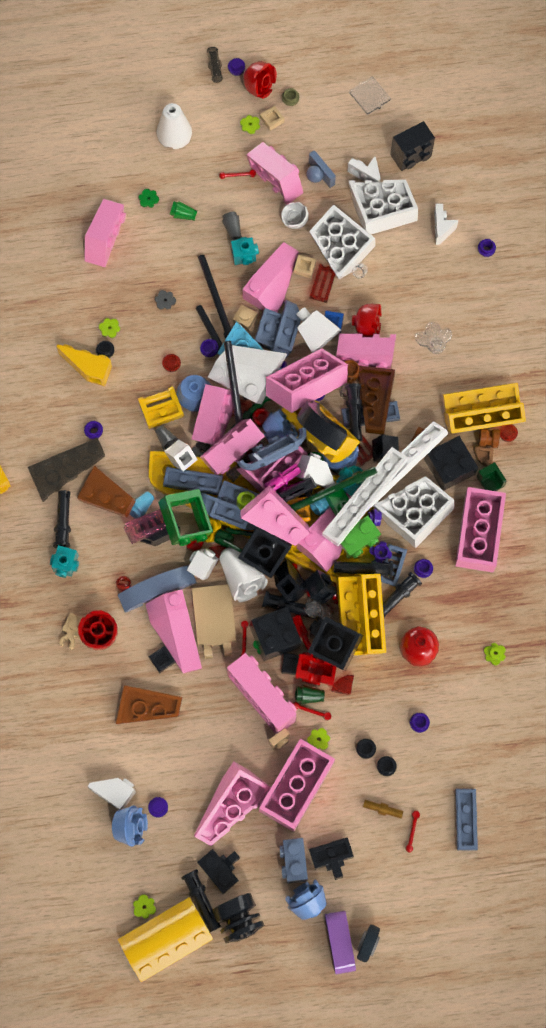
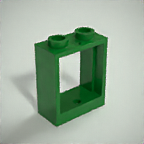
(189, 497)

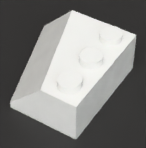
(383, 204)
(341, 241)
(251, 369)
(416, 510)

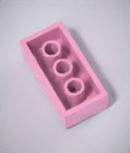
(306, 380)
(480, 529)
(261, 693)
(296, 785)

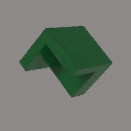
(491, 478)

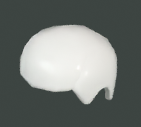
(294, 215)

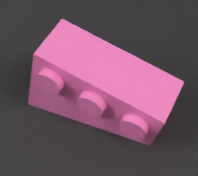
(277, 171)
(103, 232)
(366, 350)
(232, 446)
(260, 476)
(275, 516)

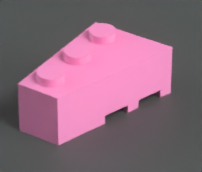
(213, 415)

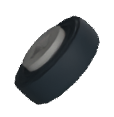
(368, 943)

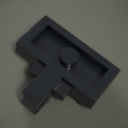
(332, 856)
(220, 869)

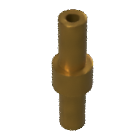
(383, 809)

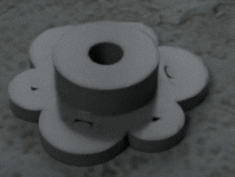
(162, 296)
(199, 447)

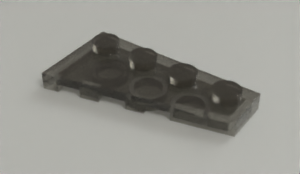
(64, 467)

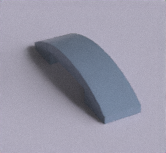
(155, 587)

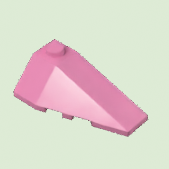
(271, 281)
(318, 547)
(172, 623)
(233, 799)

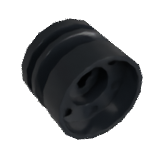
(238, 919)

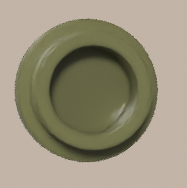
(290, 97)

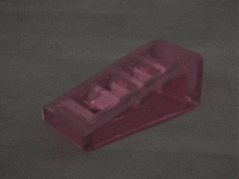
(129, 526)

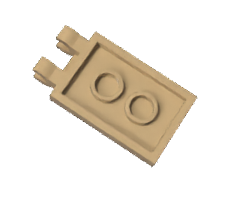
(214, 618)

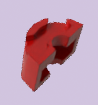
(315, 670)

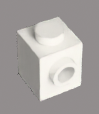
(180, 455)
(202, 563)

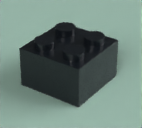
(412, 146)
(451, 463)
(264, 551)
(275, 633)
(335, 643)

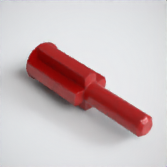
(302, 631)

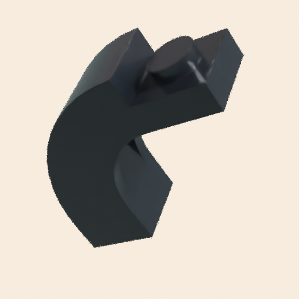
(320, 426)

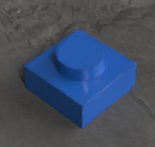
(336, 318)

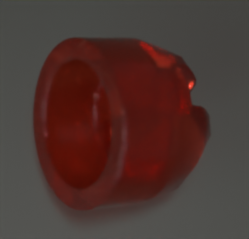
(121, 586)

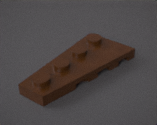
(376, 397)

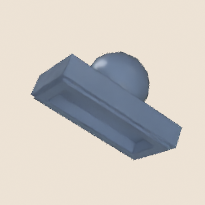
(319, 170)

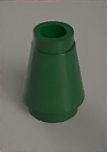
(306, 694)

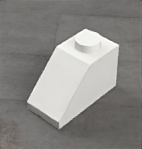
(318, 469)
(114, 791)

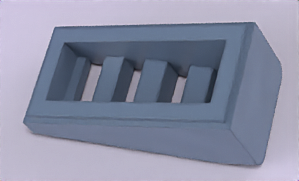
(402, 551)

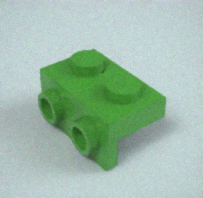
(361, 536)

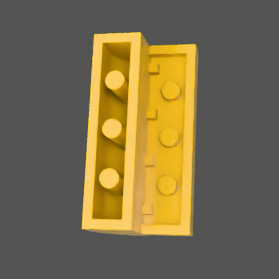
(483, 408)
(344, 450)
(362, 611)
(165, 939)

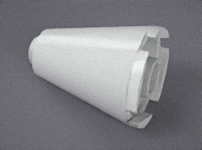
(173, 127)
(241, 578)

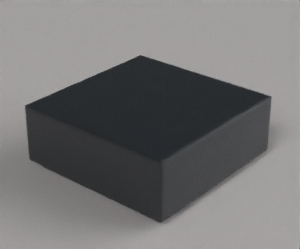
(162, 659)
(290, 664)

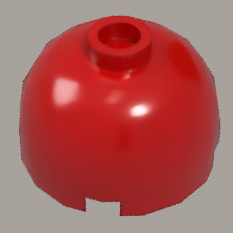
(259, 79)
(368, 320)
(98, 630)
(419, 646)

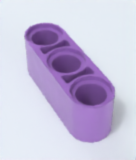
(340, 942)

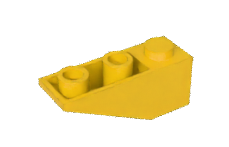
(89, 366)

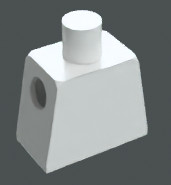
(316, 329)

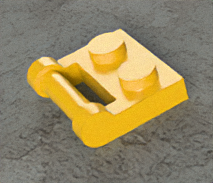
(163, 412)

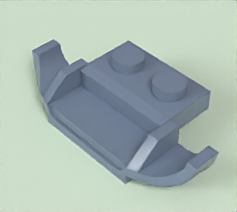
(278, 330)
(273, 451)
(225, 506)

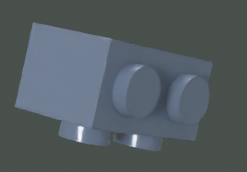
(295, 861)

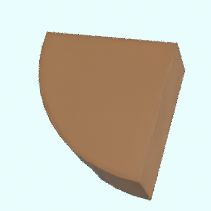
(484, 455)

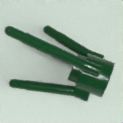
(225, 538)

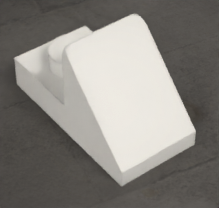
(364, 172)
(443, 227)

